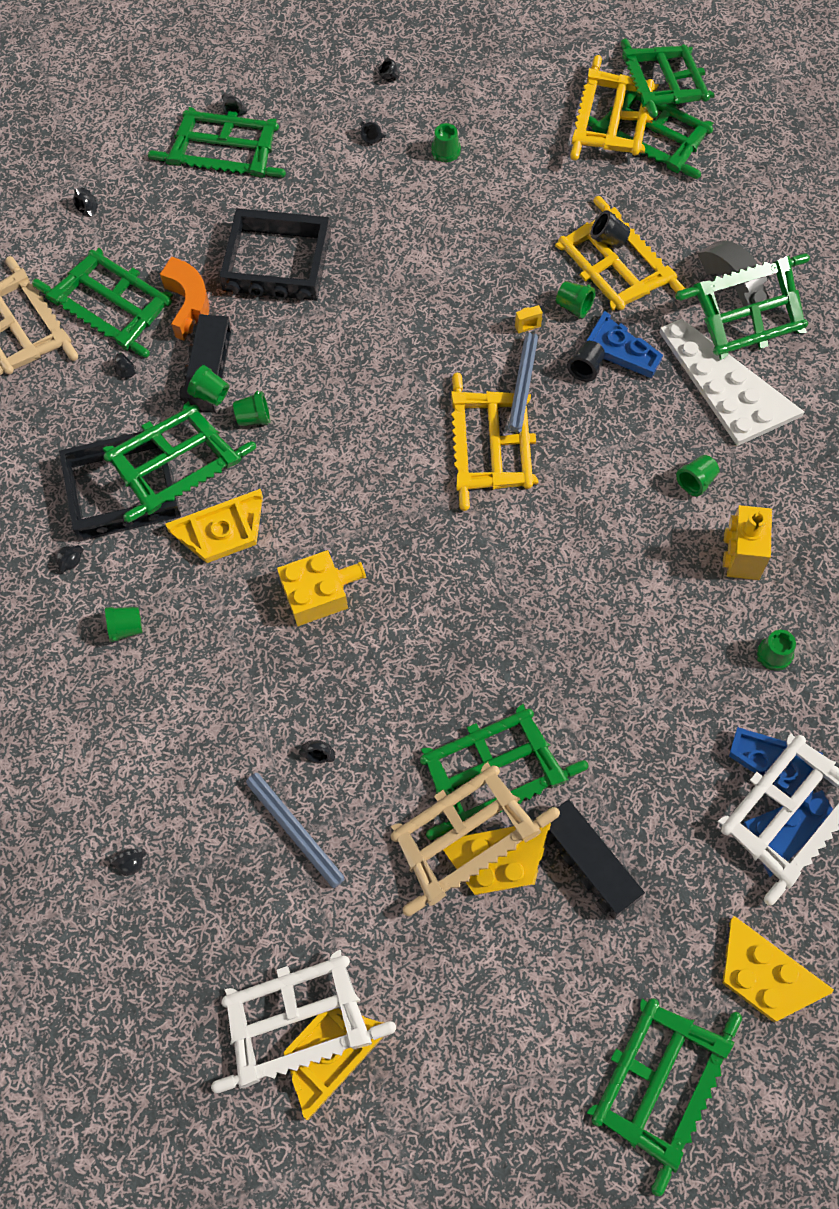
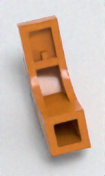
(185, 280)

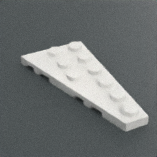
(734, 393)

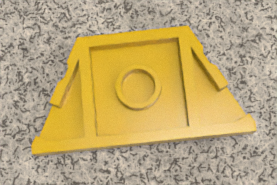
(221, 528)
(509, 872)
(767, 975)
(321, 1079)

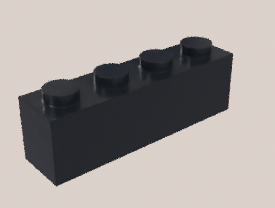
(209, 349)
(593, 862)

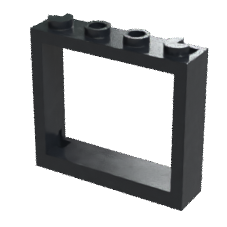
(280, 224)
(112, 521)

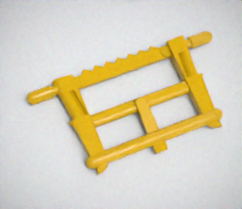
(610, 140)
(638, 288)
(496, 478)

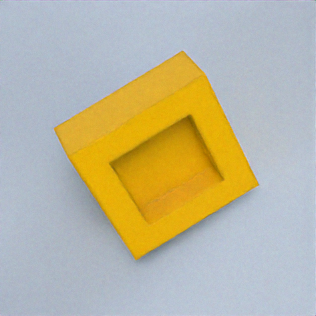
(528, 319)

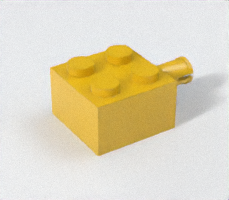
(748, 542)
(316, 586)

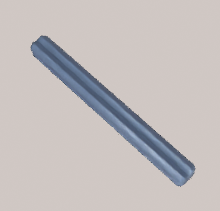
(523, 383)
(295, 830)

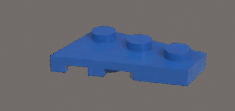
(624, 348)
(758, 754)
(796, 830)

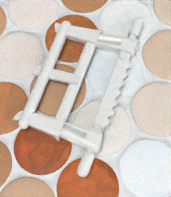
(758, 846)
(241, 1033)

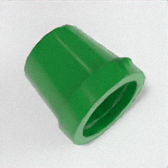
(446, 143)
(576, 298)
(208, 386)
(252, 410)
(697, 475)
(123, 622)
(777, 650)

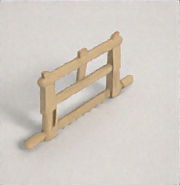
(47, 344)
(417, 859)

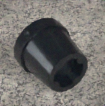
(610, 230)
(586, 361)

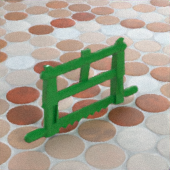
(674, 95)
(184, 134)
(688, 144)
(79, 274)
(715, 320)
(133, 477)
(536, 744)
(720, 1047)

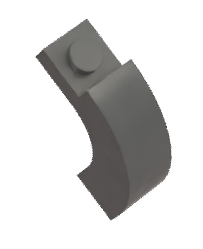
(726, 256)

